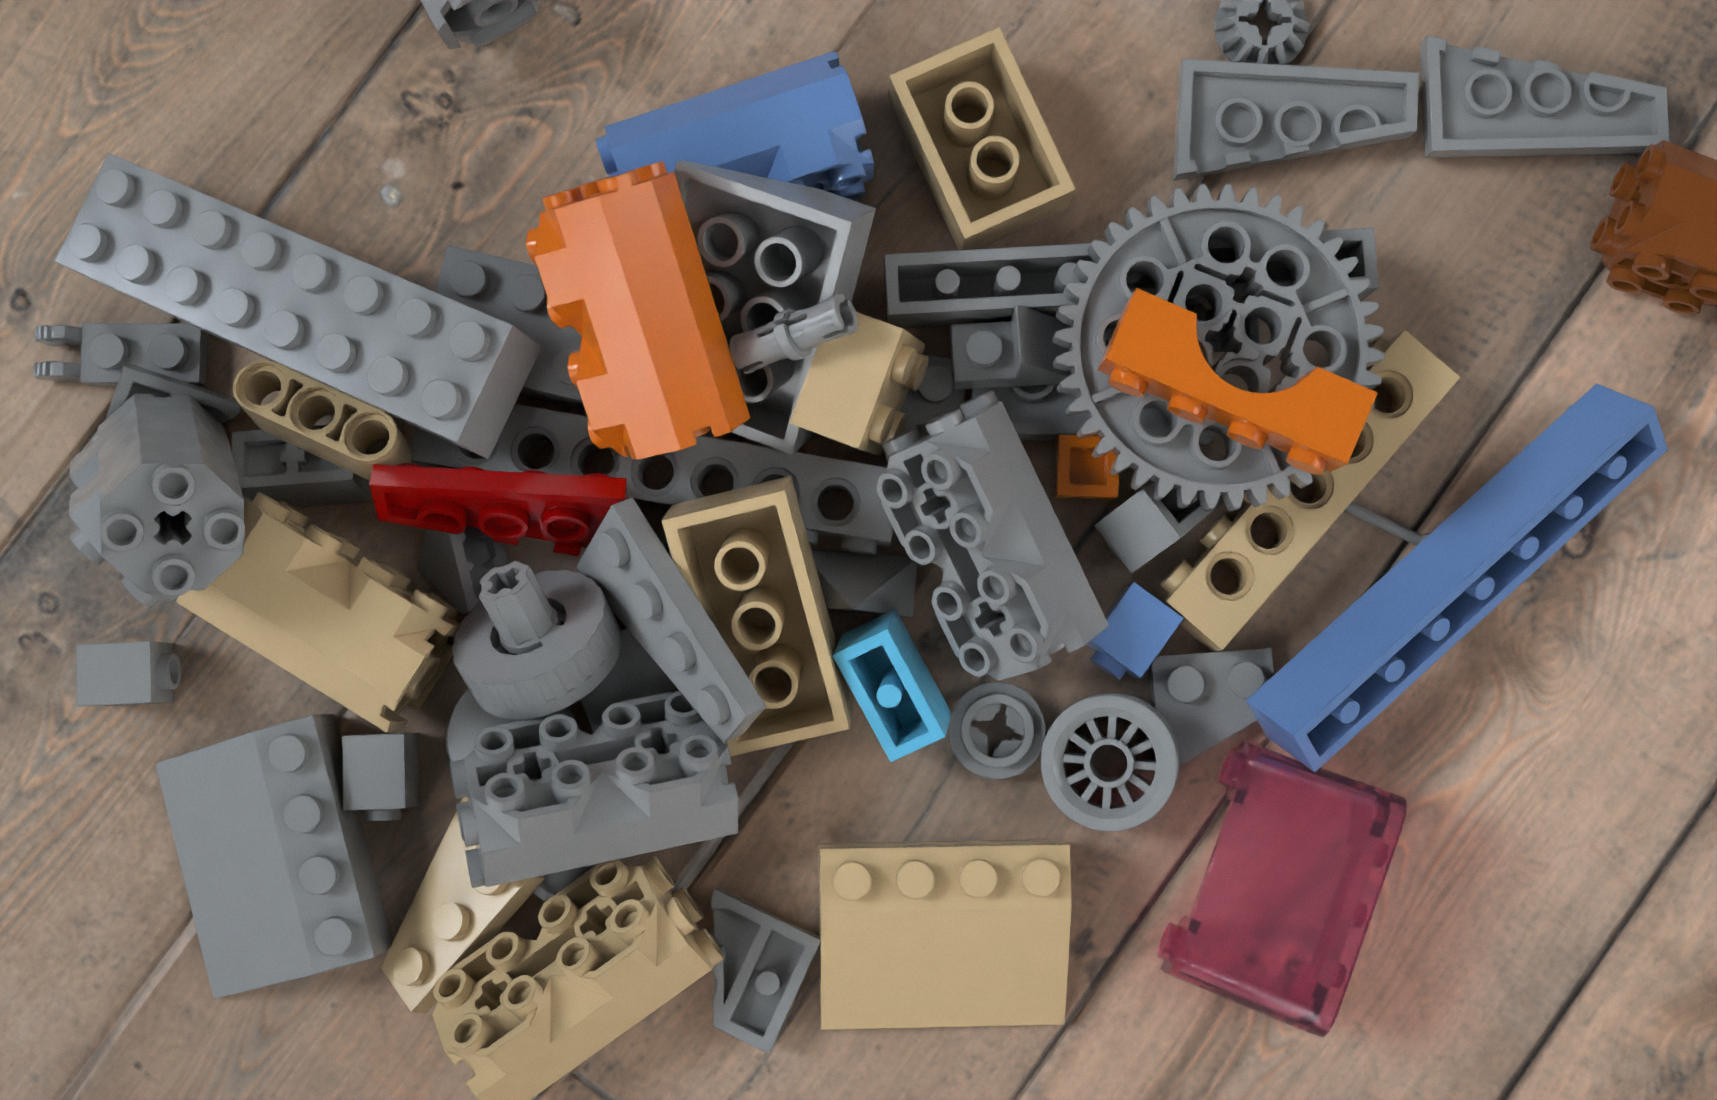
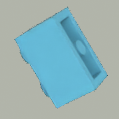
(892, 685)

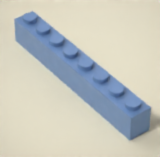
(1457, 575)

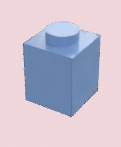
(1135, 633)

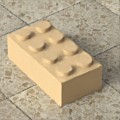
(762, 591)

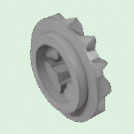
(1242, 41)
(1021, 715)

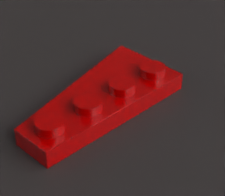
(497, 502)

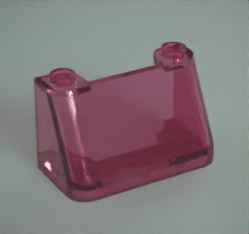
(1286, 889)

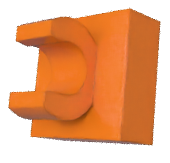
(1080, 474)

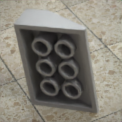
(766, 252)
(272, 857)

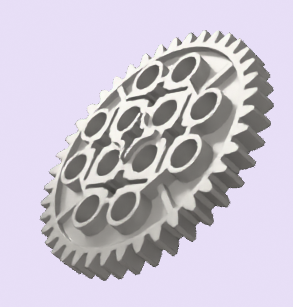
(1172, 249)

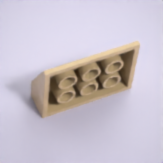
(944, 933)

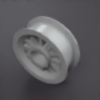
(1080, 806)

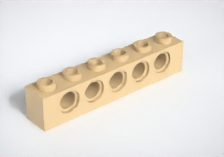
(1415, 385)

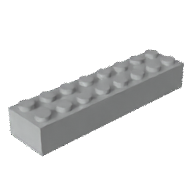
(301, 304)

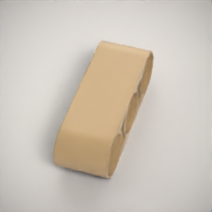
(303, 403)

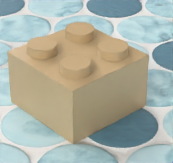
(861, 385)

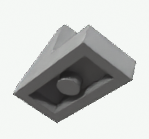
(1007, 352)

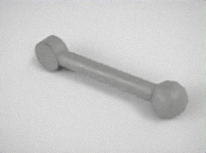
(1385, 524)

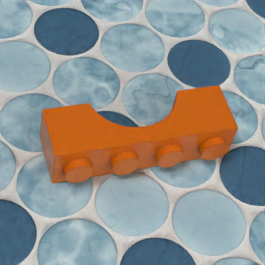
(1160, 354)

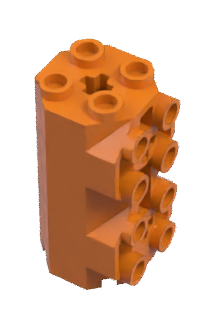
(635, 289)

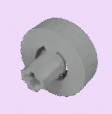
(554, 626)

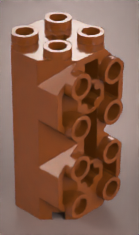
(1663, 228)

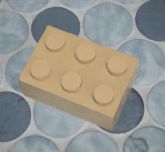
(980, 141)

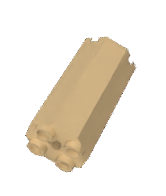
(328, 616)
(602, 963)

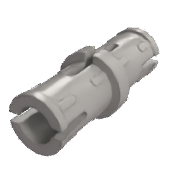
(793, 334)

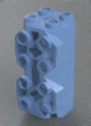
(778, 126)

